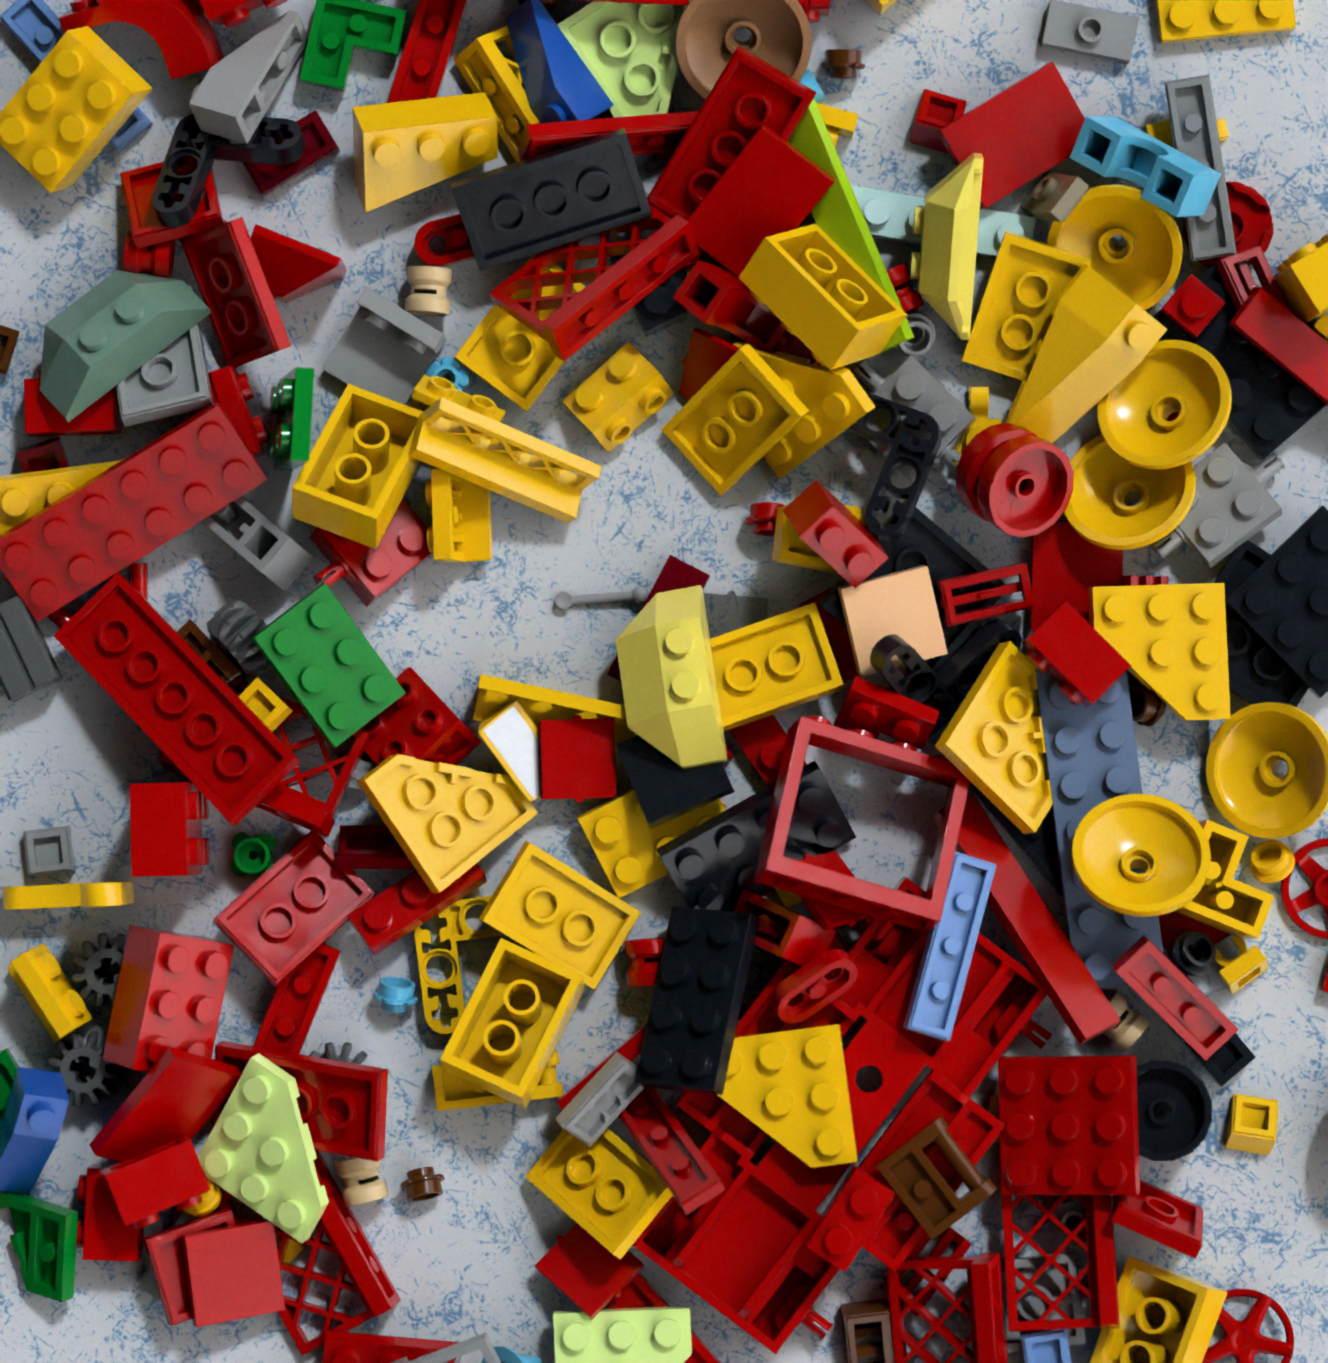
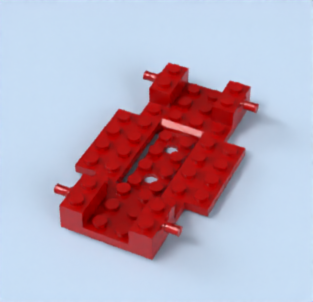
(748, 1242)

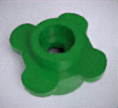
(243, 846)

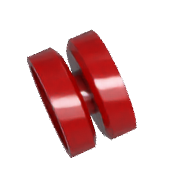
(1014, 480)

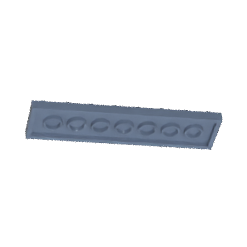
(1088, 761)

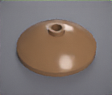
(707, 37)

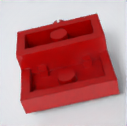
(372, 570)

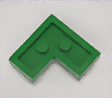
(340, 28)

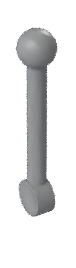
(565, 601)

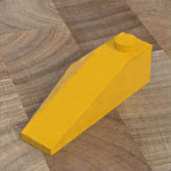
(1086, 352)

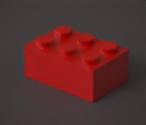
(167, 829)
(166, 996)

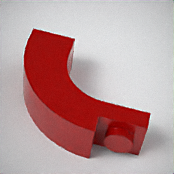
(175, 25)
(726, 302)

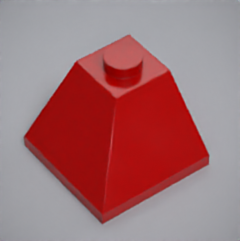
(293, 266)

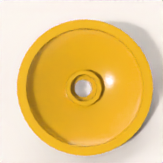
(1153, 247)
(1168, 380)
(1107, 485)
(1246, 776)
(1145, 835)

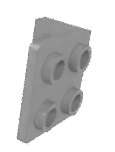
(384, 349)

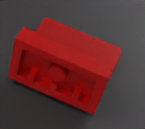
(419, 727)

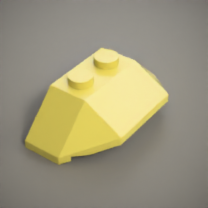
(949, 244)
(672, 679)

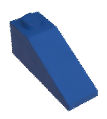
(551, 70)
(30, 1127)

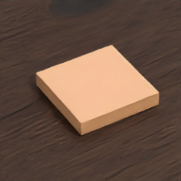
(894, 605)

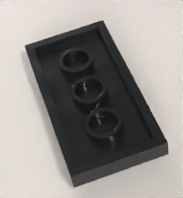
(551, 199)
(1265, 398)
(723, 853)
(697, 1000)

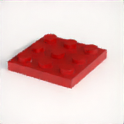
(1069, 1125)

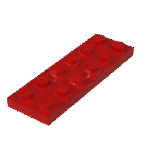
(128, 511)
(177, 699)

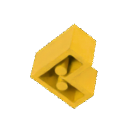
(1223, 900)

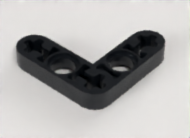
(273, 142)
(901, 453)
(945, 683)

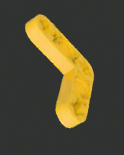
(68, 895)
(456, 930)

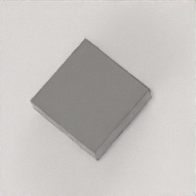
(49, 850)

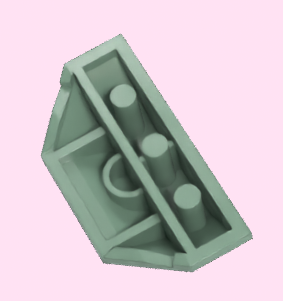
(112, 336)

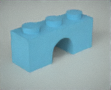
(1167, 175)

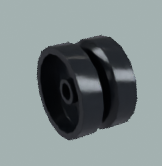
(1188, 1116)

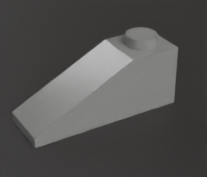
(247, 80)
(259, 542)

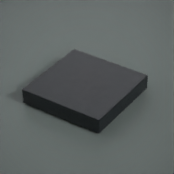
(665, 787)

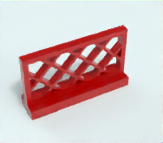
(612, 288)
(290, 803)
(356, 1260)
(1100, 1266)
(984, 1308)

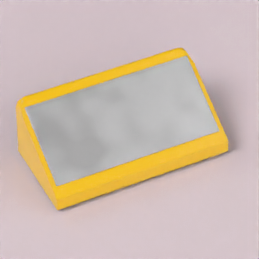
(516, 745)

